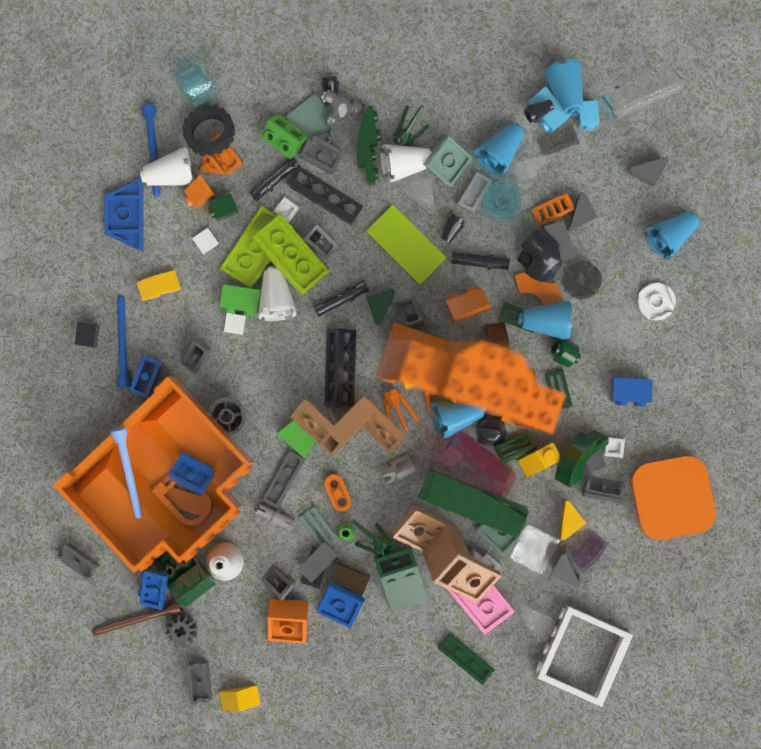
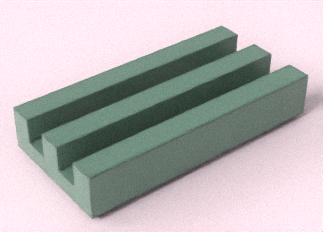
(308, 513)

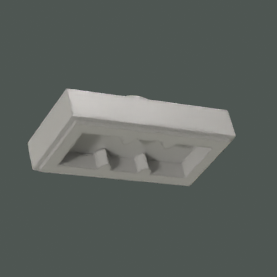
(474, 192)

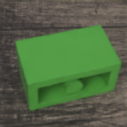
(240, 299)

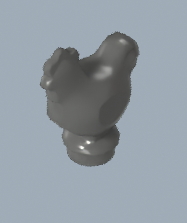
(339, 107)

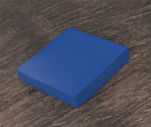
(340, 605)

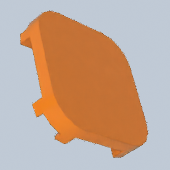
(673, 498)

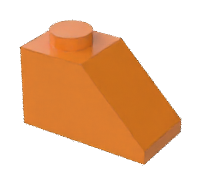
(198, 193)

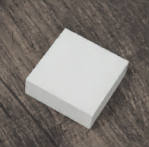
(286, 209)
(205, 241)
(234, 323)
(615, 447)

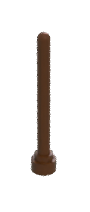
(171, 608)

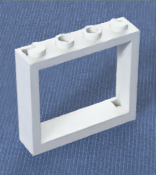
(613, 665)

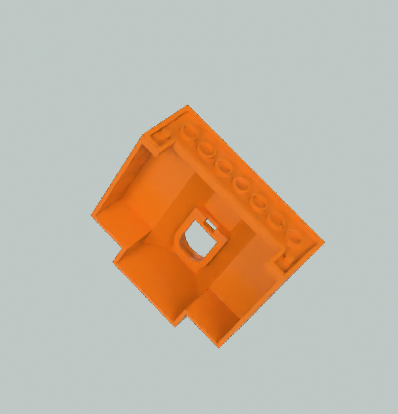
(471, 374)
(157, 433)

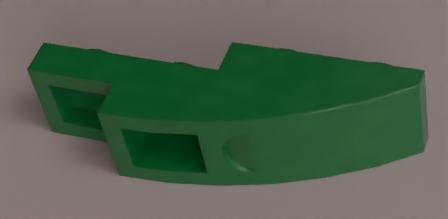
(366, 139)

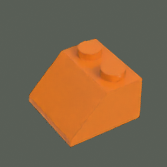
(467, 304)
(288, 621)

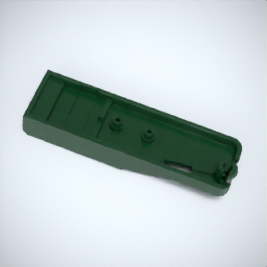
(473, 502)

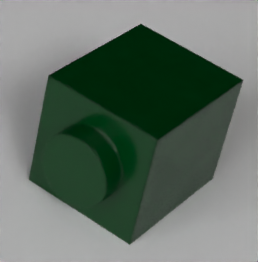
(223, 207)

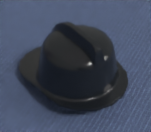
(490, 430)

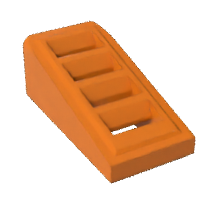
(570, 208)

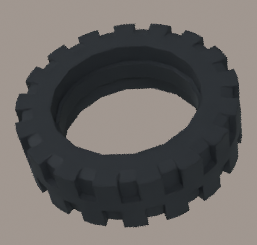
(203, 114)

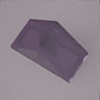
(589, 552)

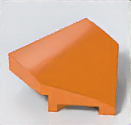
(223, 163)

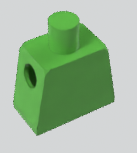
(297, 438)

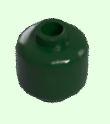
(565, 353)

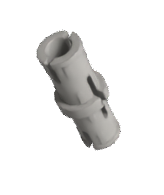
(275, 516)

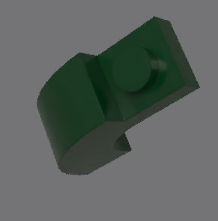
(576, 455)

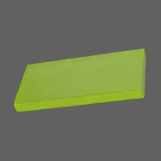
(406, 244)
(290, 254)
(246, 259)

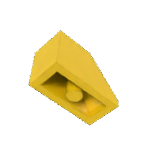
(539, 459)

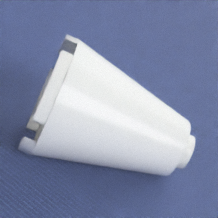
(402, 161)
(169, 170)
(275, 297)
(230, 557)

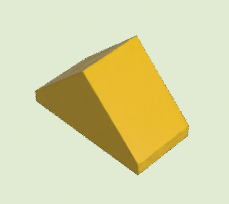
(570, 520)
(239, 698)

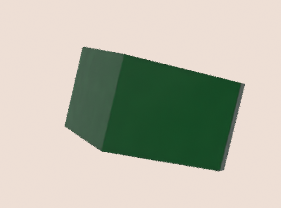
(379, 303)

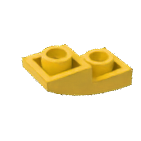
(157, 285)

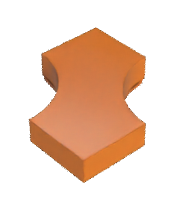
(546, 292)

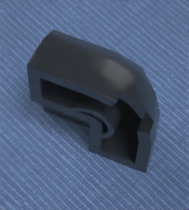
(540, 256)

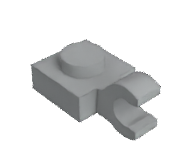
(400, 467)
(486, 558)

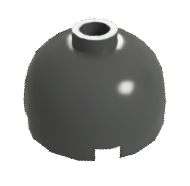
(229, 414)

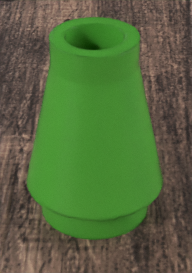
(346, 526)

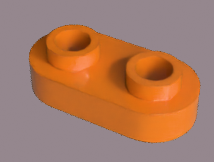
(337, 492)

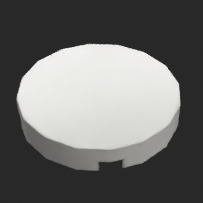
(656, 301)

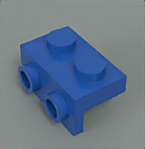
(192, 473)

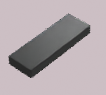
(283, 479)

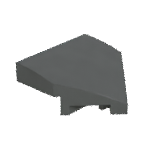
(322, 152)

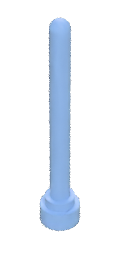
(119, 435)

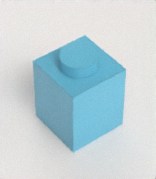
(589, 115)

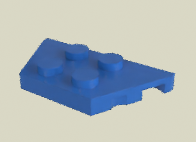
(126, 214)

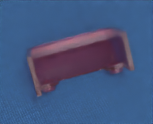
(466, 448)

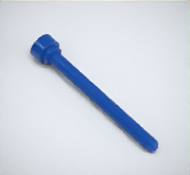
(149, 113)
(123, 378)

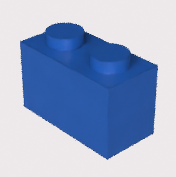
(146, 377)
(631, 390)

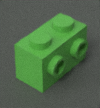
(283, 136)

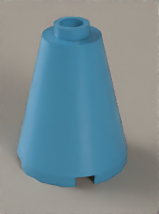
(567, 85)
(500, 149)
(669, 235)
(548, 319)
(454, 417)

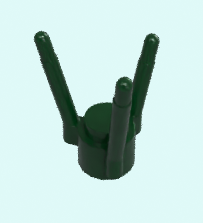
(403, 136)
(382, 545)

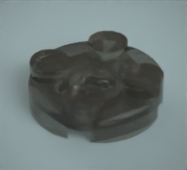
(588, 271)

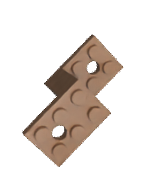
(362, 414)
(446, 554)

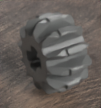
(176, 624)

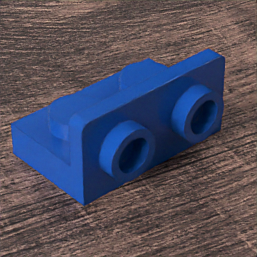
(153, 588)

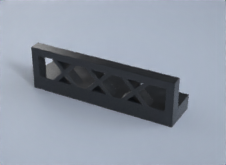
(320, 200)
(336, 367)

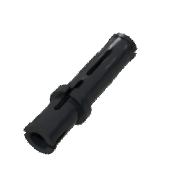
(276, 177)
(481, 261)
(341, 298)

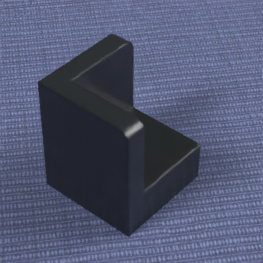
(87, 334)

